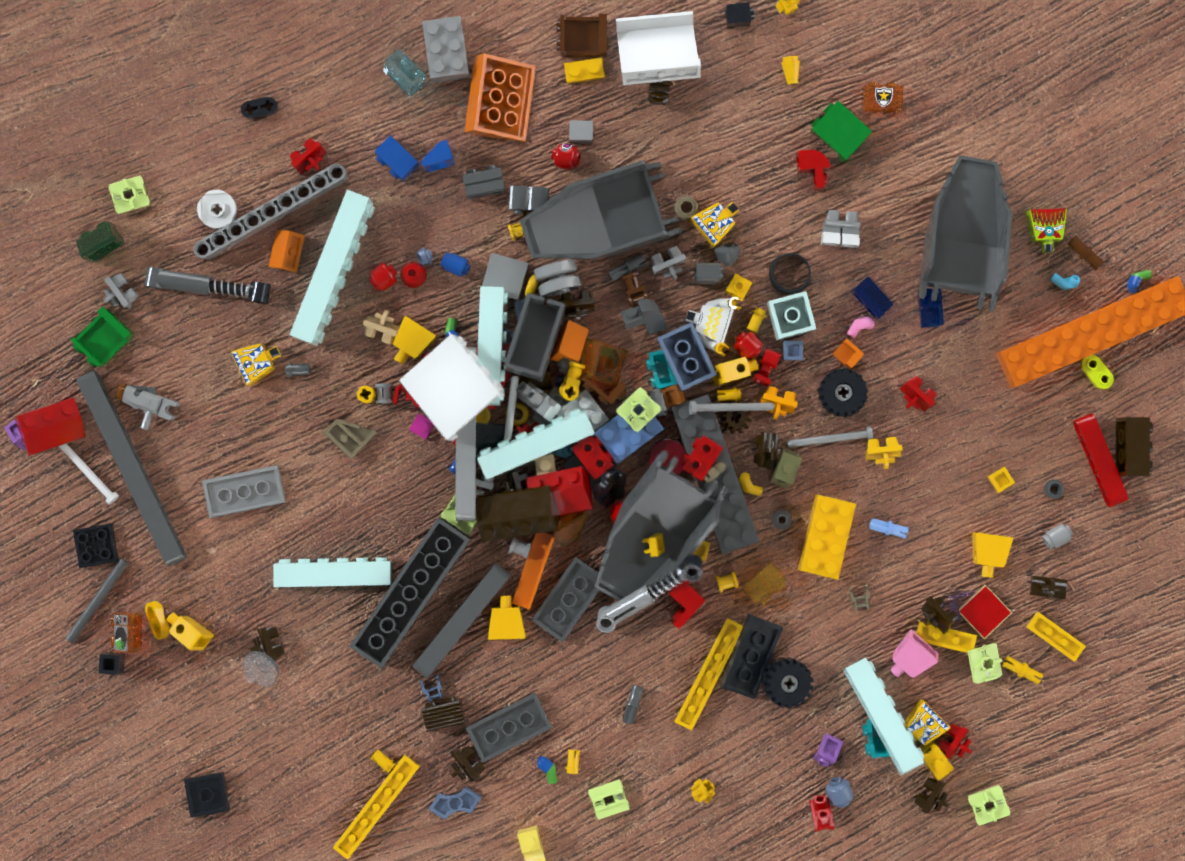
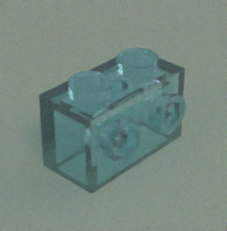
(404, 73)

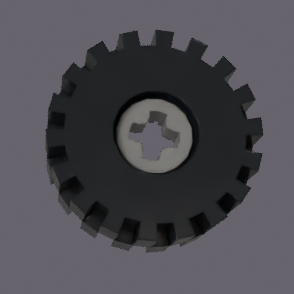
(835, 403)
(778, 674)

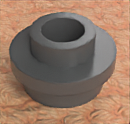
(1059, 488)
(775, 521)

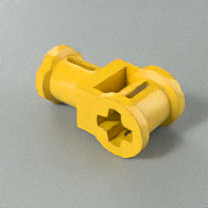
(571, 381)

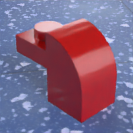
(814, 162)

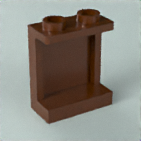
(582, 36)

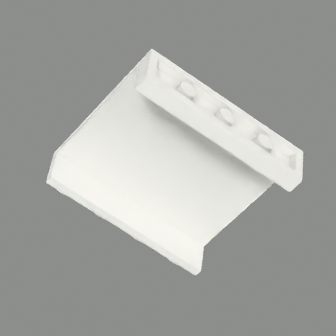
(657, 48)
(451, 386)

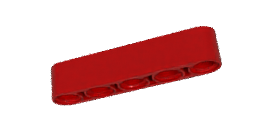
(1100, 460)

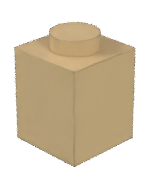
(545, 464)

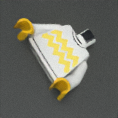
(714, 322)

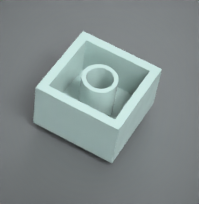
(791, 315)

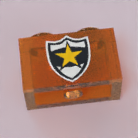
(882, 97)

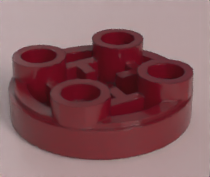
(673, 449)

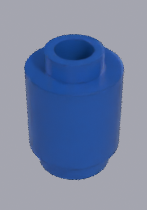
(455, 264)

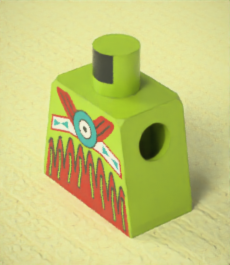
(1046, 226)

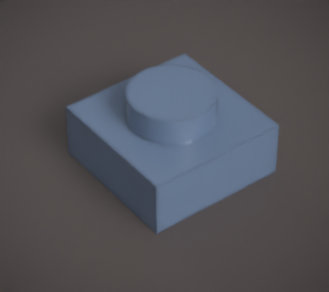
(792, 350)

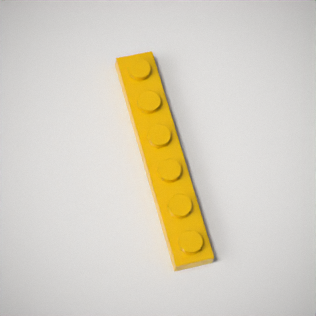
(708, 674)
(376, 806)

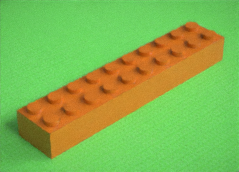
(1093, 332)

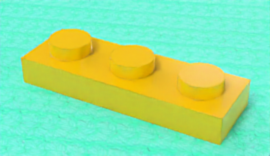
(1055, 636)
(952, 639)

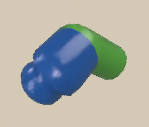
(1136, 279)
(450, 327)
(549, 768)

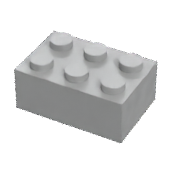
(446, 49)

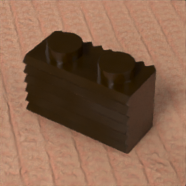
(443, 714)

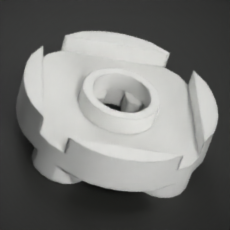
(209, 201)

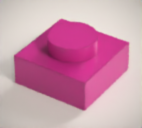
(422, 426)

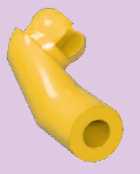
(747, 486)

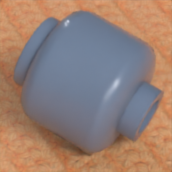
(839, 792)

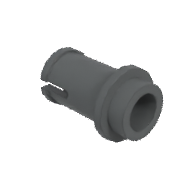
(297, 369)

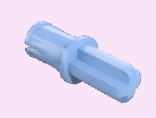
(888, 528)

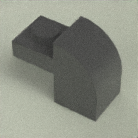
(647, 314)

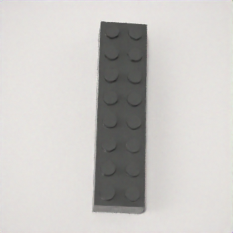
(735, 524)
(410, 592)

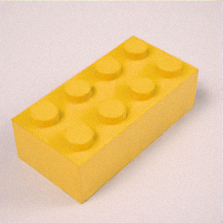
(826, 536)

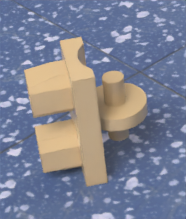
(381, 323)

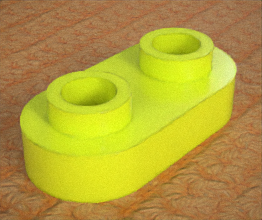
(1096, 373)

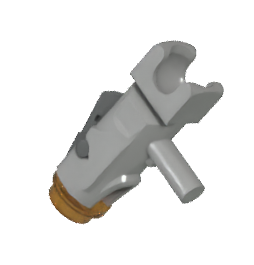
(147, 400)

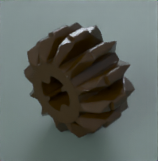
(659, 92)
(741, 420)

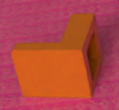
(848, 354)

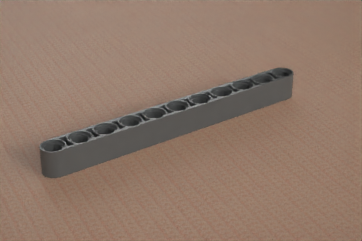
(131, 468)

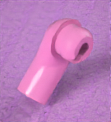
(861, 323)

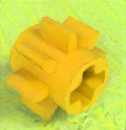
(787, 6)
(703, 791)

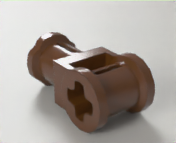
(636, 293)

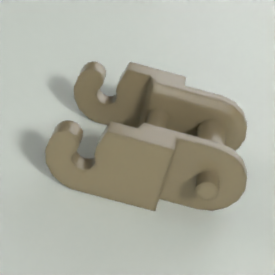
(715, 471)
(853, 599)

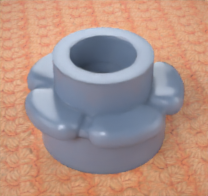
(424, 256)

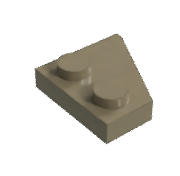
(349, 437)

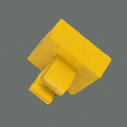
(656, 544)

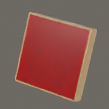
(984, 611)

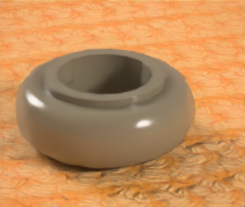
(688, 199)

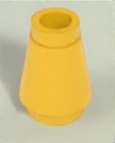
(791, 69)

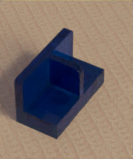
(931, 311)

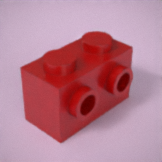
(592, 456)
(701, 458)

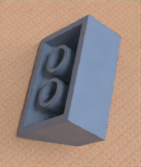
(686, 356)

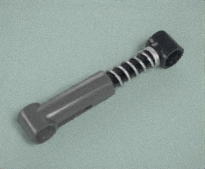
(205, 285)

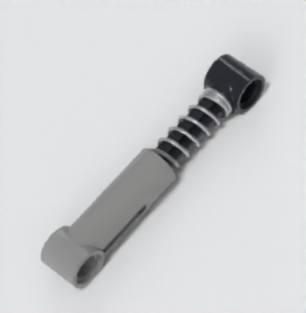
(648, 594)

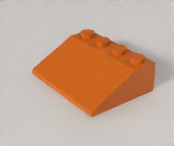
(500, 98)

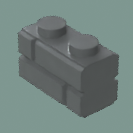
(483, 182)

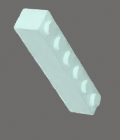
(491, 333)
(535, 444)
(332, 573)
(883, 716)

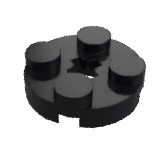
(610, 487)

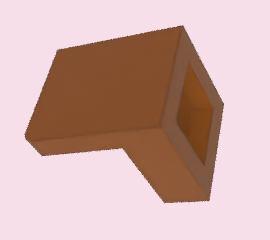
(673, 396)

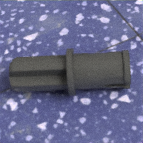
(627, 267)
(632, 704)

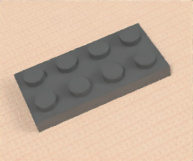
(567, 600)
(508, 727)

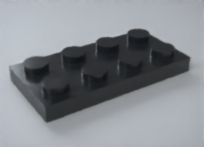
(751, 656)

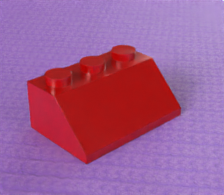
(50, 426)
(569, 487)

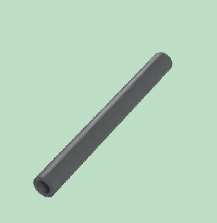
(97, 600)

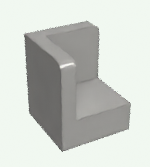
(581, 132)

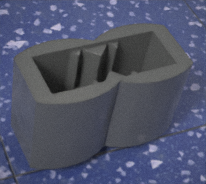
(527, 199)
(708, 273)

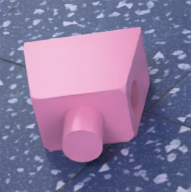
(913, 656)

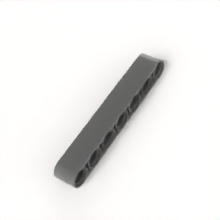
(461, 620)

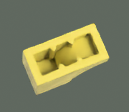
(531, 844)

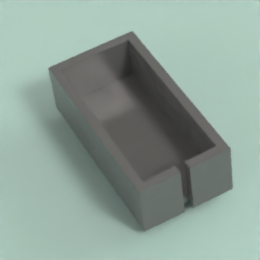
(534, 337)

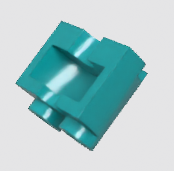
(662, 373)
(875, 746)

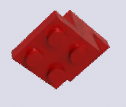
(688, 599)

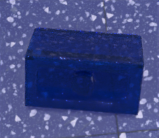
(872, 298)

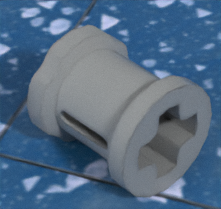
(384, 393)
(520, 547)

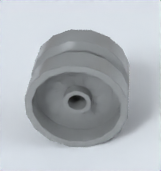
(557, 278)

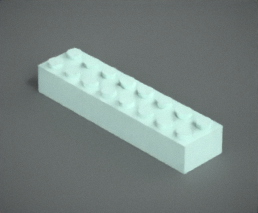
(332, 268)

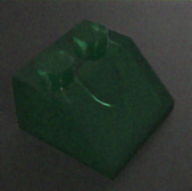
(99, 242)

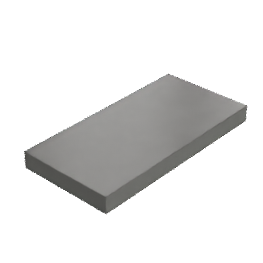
(244, 491)

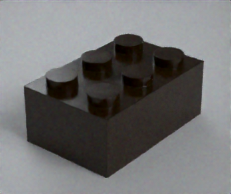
(1133, 446)

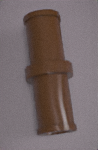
(1085, 252)

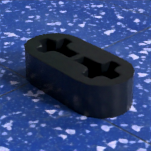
(258, 103)

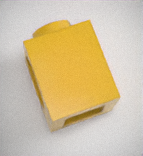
(738, 287)

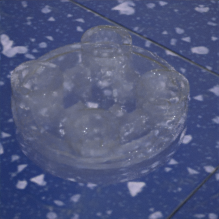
(260, 668)

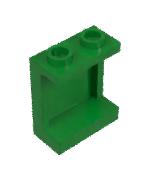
(840, 130)
(102, 338)

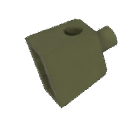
(786, 468)

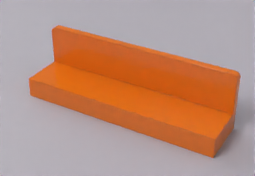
(533, 570)

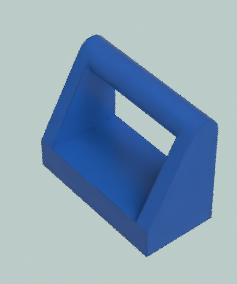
(438, 158)

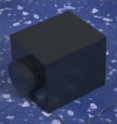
(739, 15)
(111, 663)

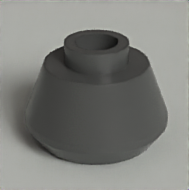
(727, 253)

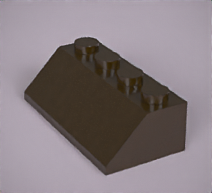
(517, 513)

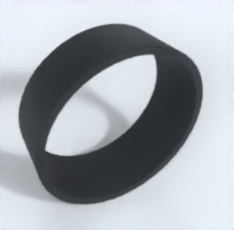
(774, 283)

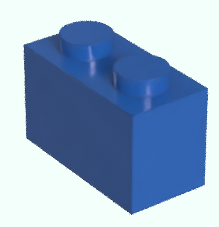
(396, 158)

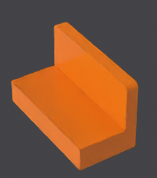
(286, 250)
(570, 342)

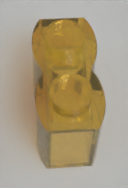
(764, 584)

